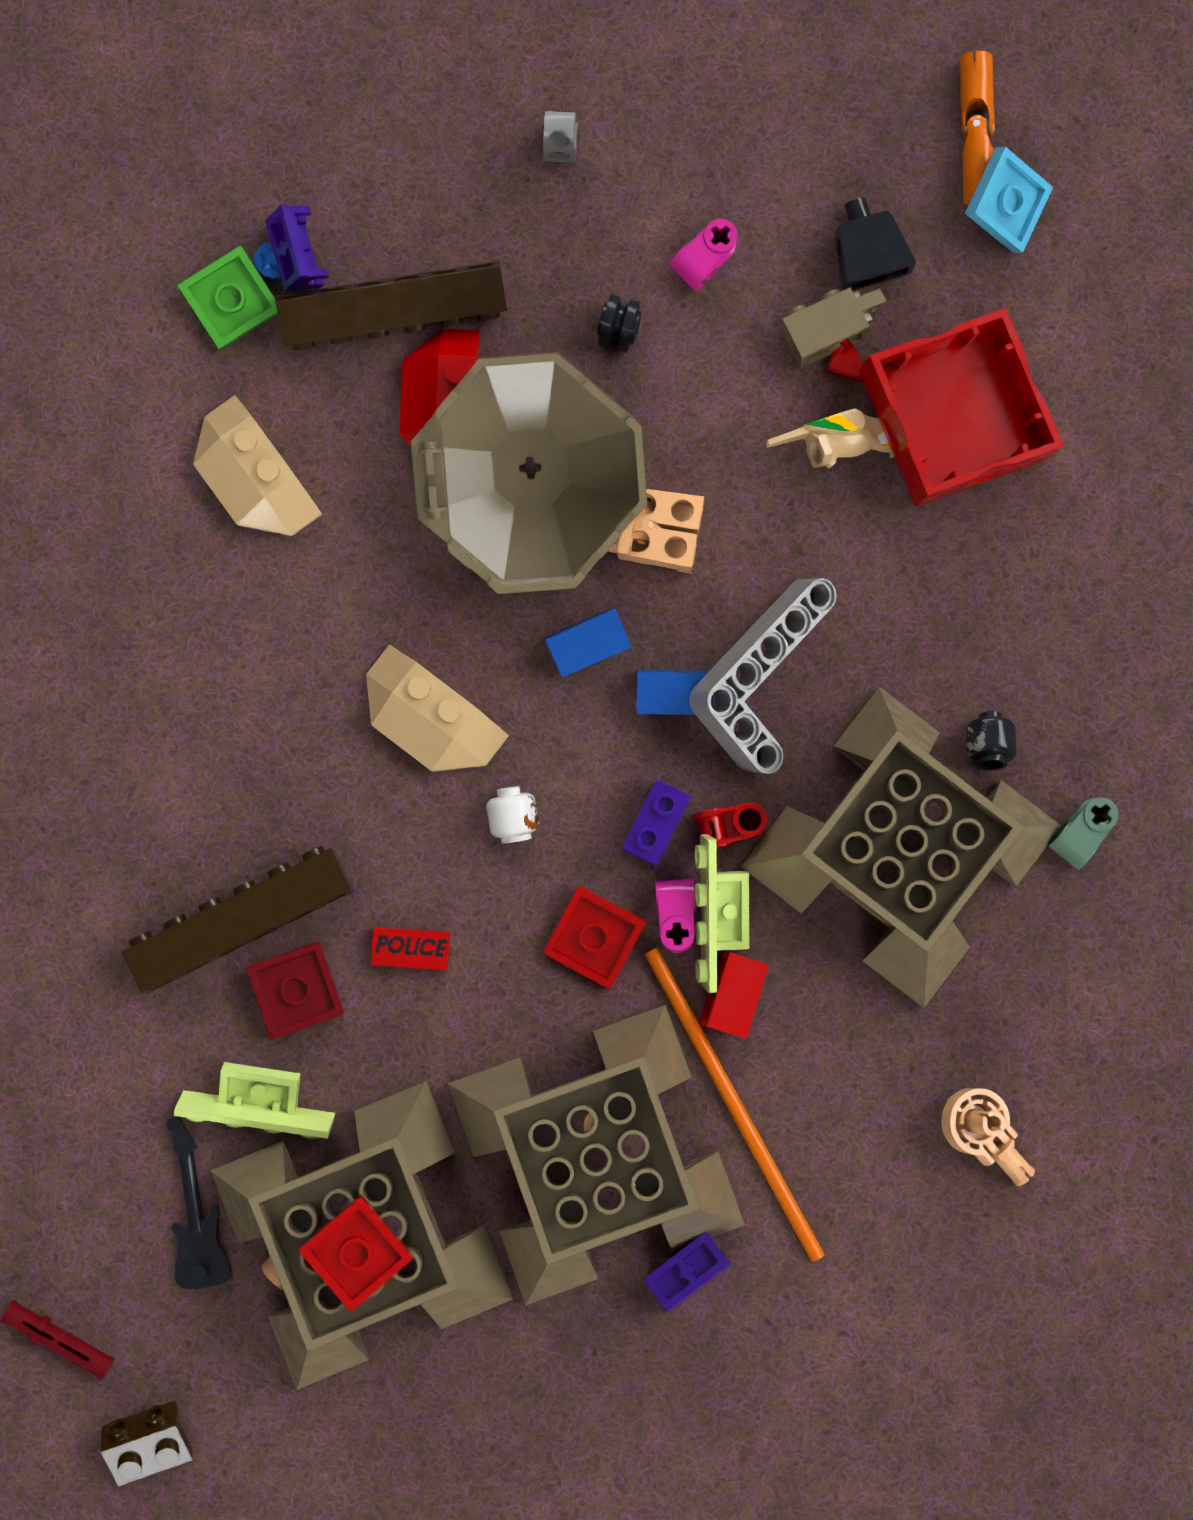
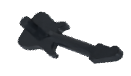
(200, 1256)

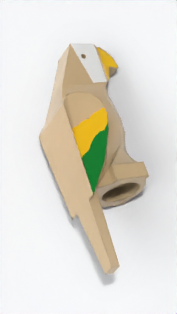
(837, 436)

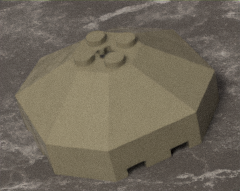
(494, 517)

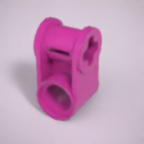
(701, 257)
(676, 907)

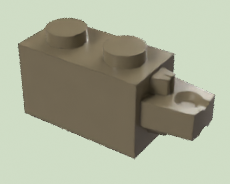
(819, 328)

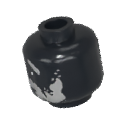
(991, 741)

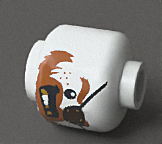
(512, 815)

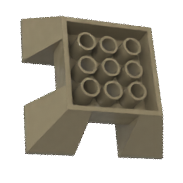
(919, 906)
(536, 1130)
(273, 1203)

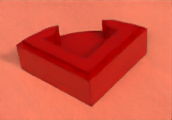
(846, 362)

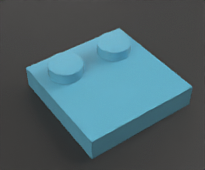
(1009, 200)

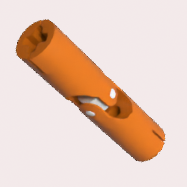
(975, 94)

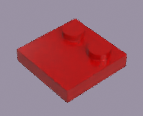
(594, 936)
(355, 1253)

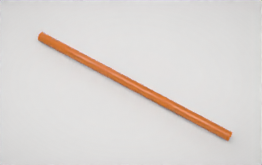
(734, 1105)

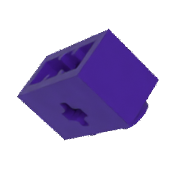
(656, 823)

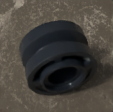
(619, 323)

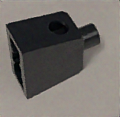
(870, 247)

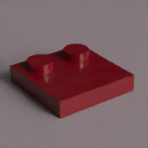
(295, 990)

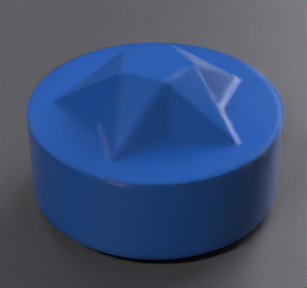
(266, 263)

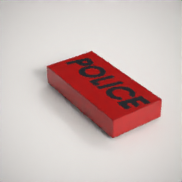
(410, 948)

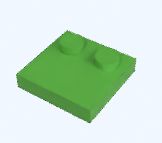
(229, 298)

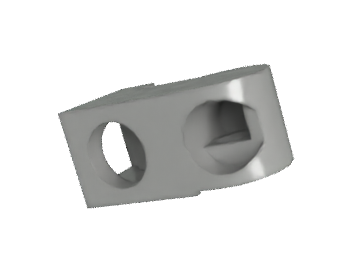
(560, 136)

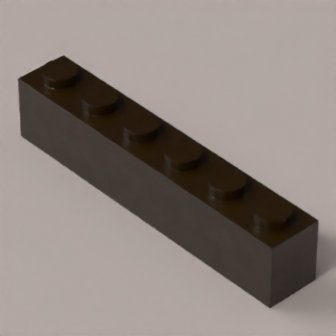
(391, 304)
(237, 920)

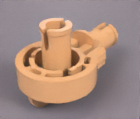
(985, 1131)

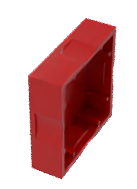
(960, 407)

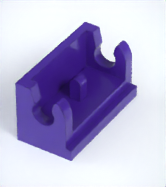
(293, 248)
(687, 1272)

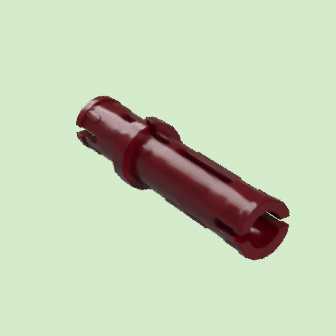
(17, 1318)

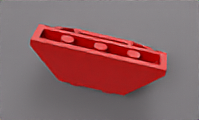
(432, 374)

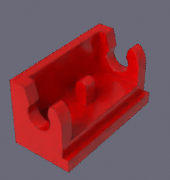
(736, 996)

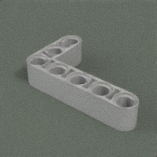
(754, 670)

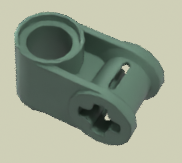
(1081, 837)

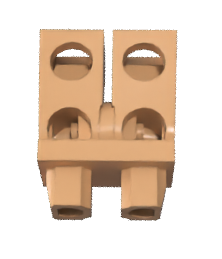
(663, 532)

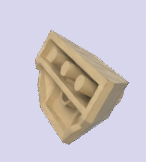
(250, 473)
(428, 716)

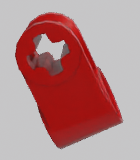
(727, 823)

